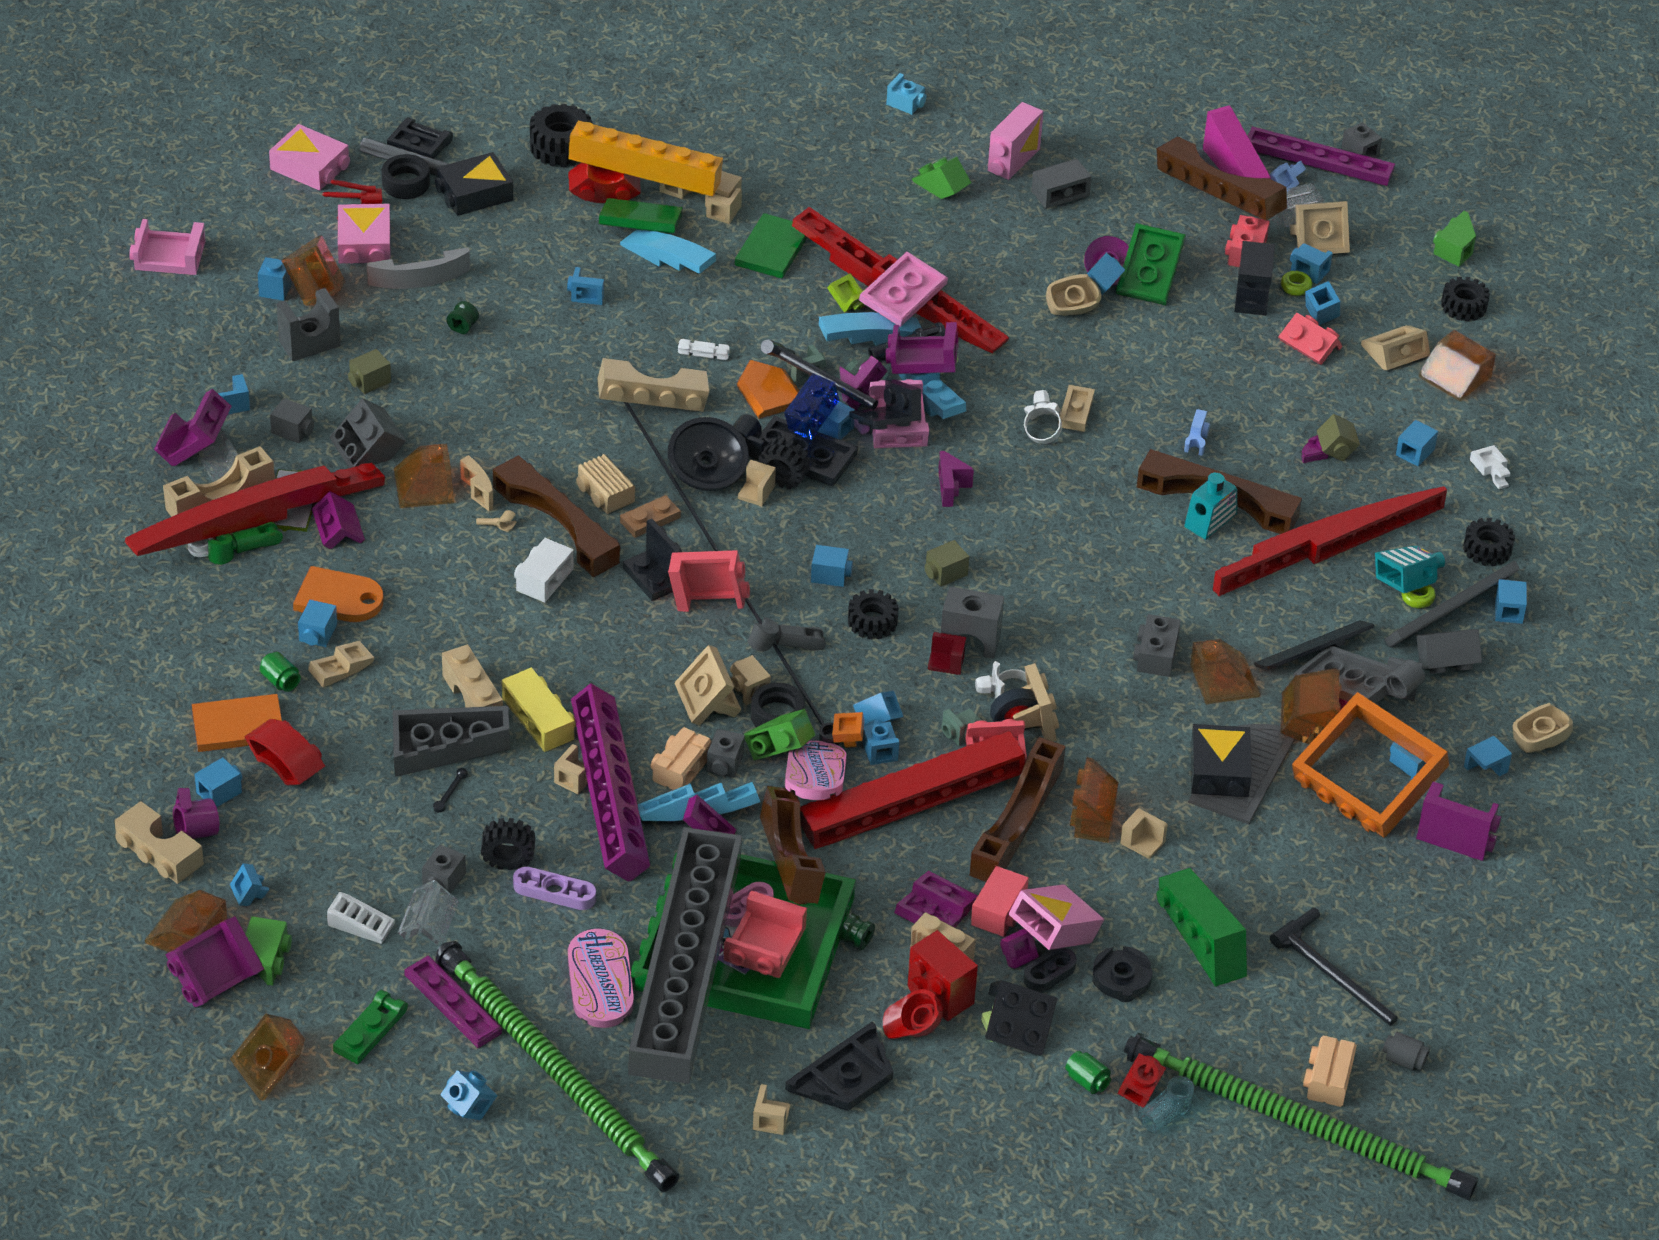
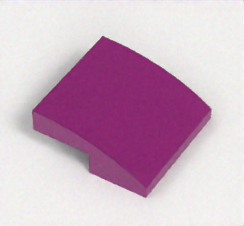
(938, 898)

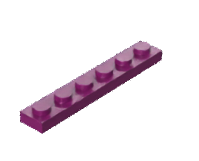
(1321, 156)

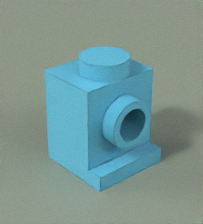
(905, 95)

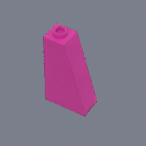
(1230, 146)

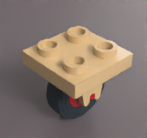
(1029, 704)

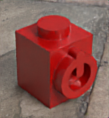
(1141, 1080)

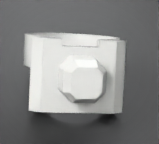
(1042, 406)
(988, 684)

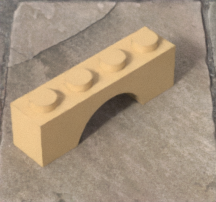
(623, 383)
(247, 470)

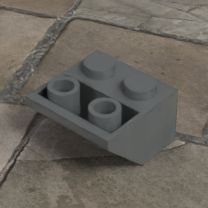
(367, 435)

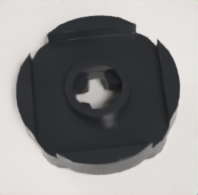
(1118, 986)

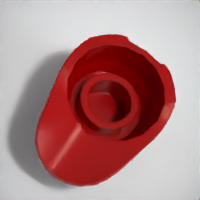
(913, 1015)

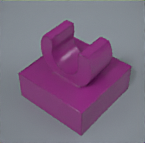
(1019, 948)

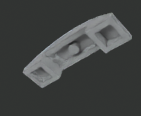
(419, 274)

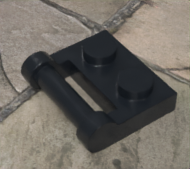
(420, 138)

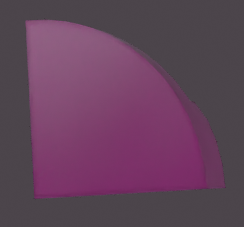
(1313, 451)

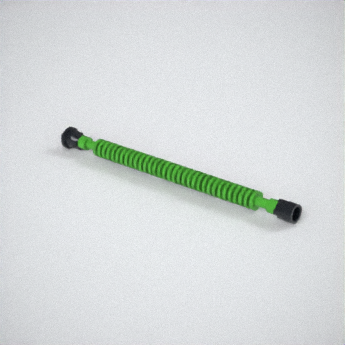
(557, 1066)
(1454, 1181)

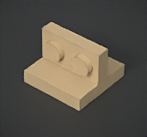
(1322, 226)
(707, 687)

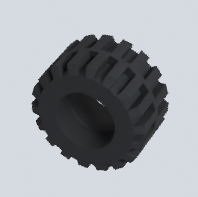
(551, 133)

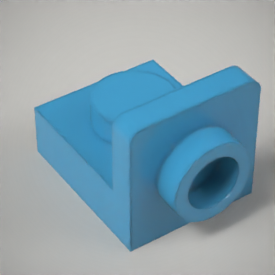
(585, 288)

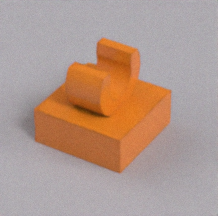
(848, 728)

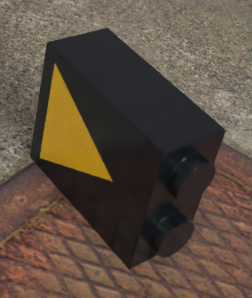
(474, 184)
(1220, 760)

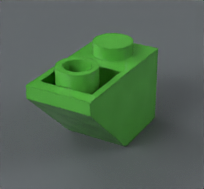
(942, 177)
(1456, 240)
(780, 735)
(269, 942)

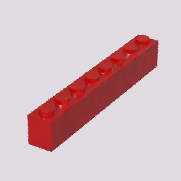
(912, 790)

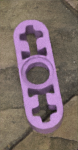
(548, 879)

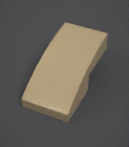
(478, 480)
(345, 662)

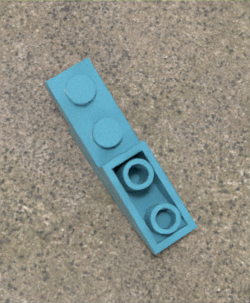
(937, 396)

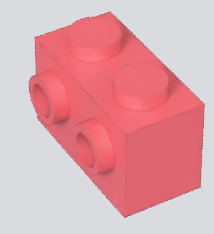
(1247, 229)
(996, 899)

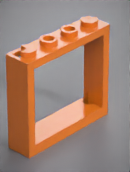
(1396, 730)

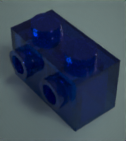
(811, 406)

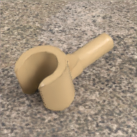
(504, 522)

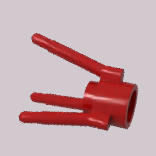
(368, 195)

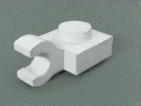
(1491, 461)

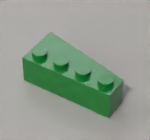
(1205, 925)

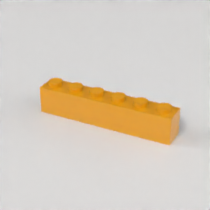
(645, 158)

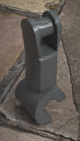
(765, 634)

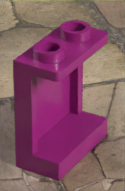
(923, 354)
(184, 438)
(1457, 825)
(213, 961)

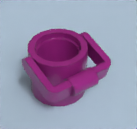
(196, 817)

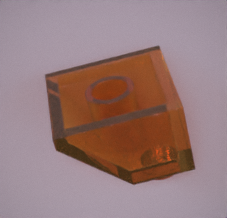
(425, 477)
(1222, 672)
(268, 1053)

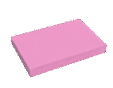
(903, 289)

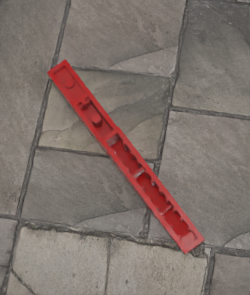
(867, 266)
(253, 506)
(1328, 537)

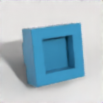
(248, 885)

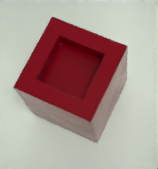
(947, 653)

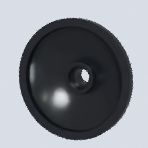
(708, 441)

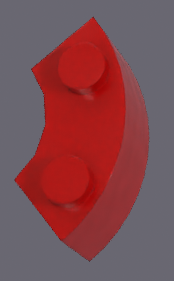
(598, 184)
(285, 751)

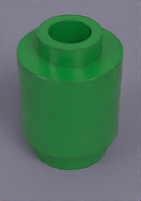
(280, 671)
(1088, 1072)

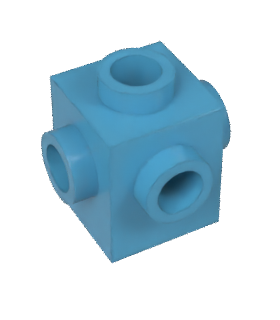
(468, 1094)

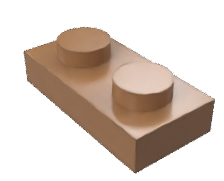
(660, 510)

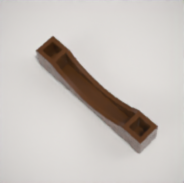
(1254, 195)
(1172, 475)
(524, 485)
(1036, 781)
(781, 822)

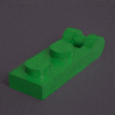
(370, 1027)

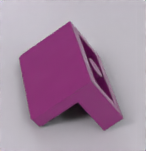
(336, 519)

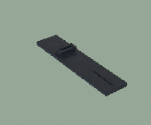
(1334, 638)

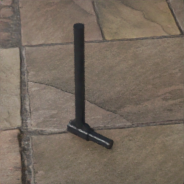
(788, 355)
(1290, 936)

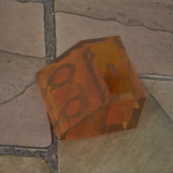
(313, 269)
(1310, 704)
(1094, 802)

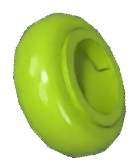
(1296, 289)
(1420, 601)

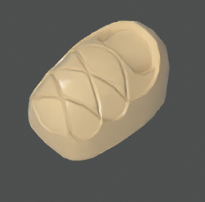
(1073, 295)
(1542, 728)

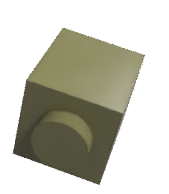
(369, 371)
(1338, 437)
(947, 563)

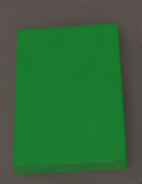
(640, 215)
(771, 246)
(1151, 264)

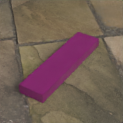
(453, 1001)

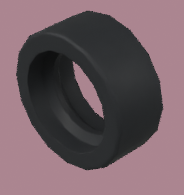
(405, 188)
(772, 693)

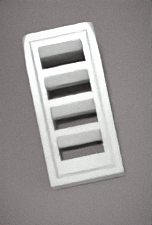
(351, 906)

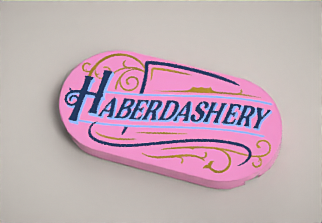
(816, 770)
(600, 978)

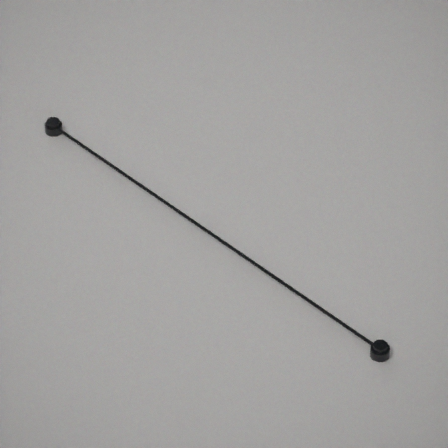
(826, 729)

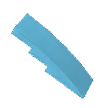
(669, 249)
(863, 327)
(673, 804)

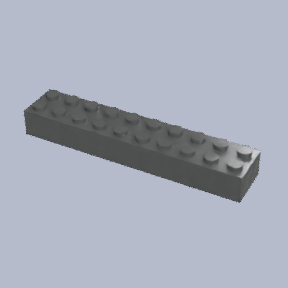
(685, 956)

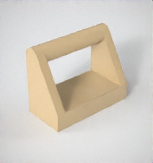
(1397, 346)

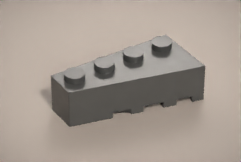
(447, 736)

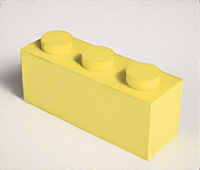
(538, 709)

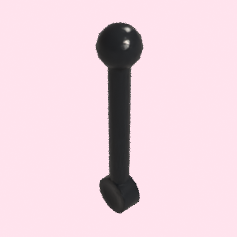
(439, 806)

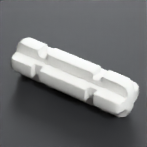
(703, 349)

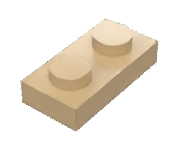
(1077, 407)

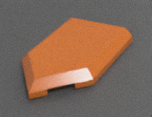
(766, 388)

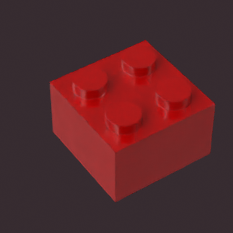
(945, 971)

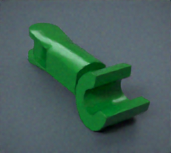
(221, 550)

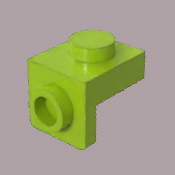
(846, 293)

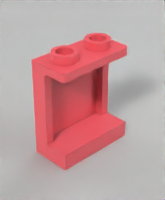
(707, 577)
(766, 934)

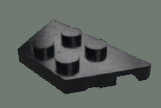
(846, 1072)

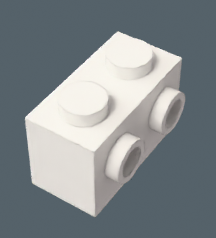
(544, 570)

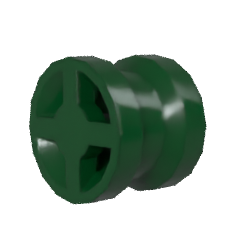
(462, 317)
(857, 931)

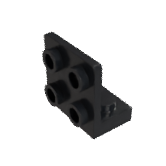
(901, 408)
(651, 567)
(1020, 1017)

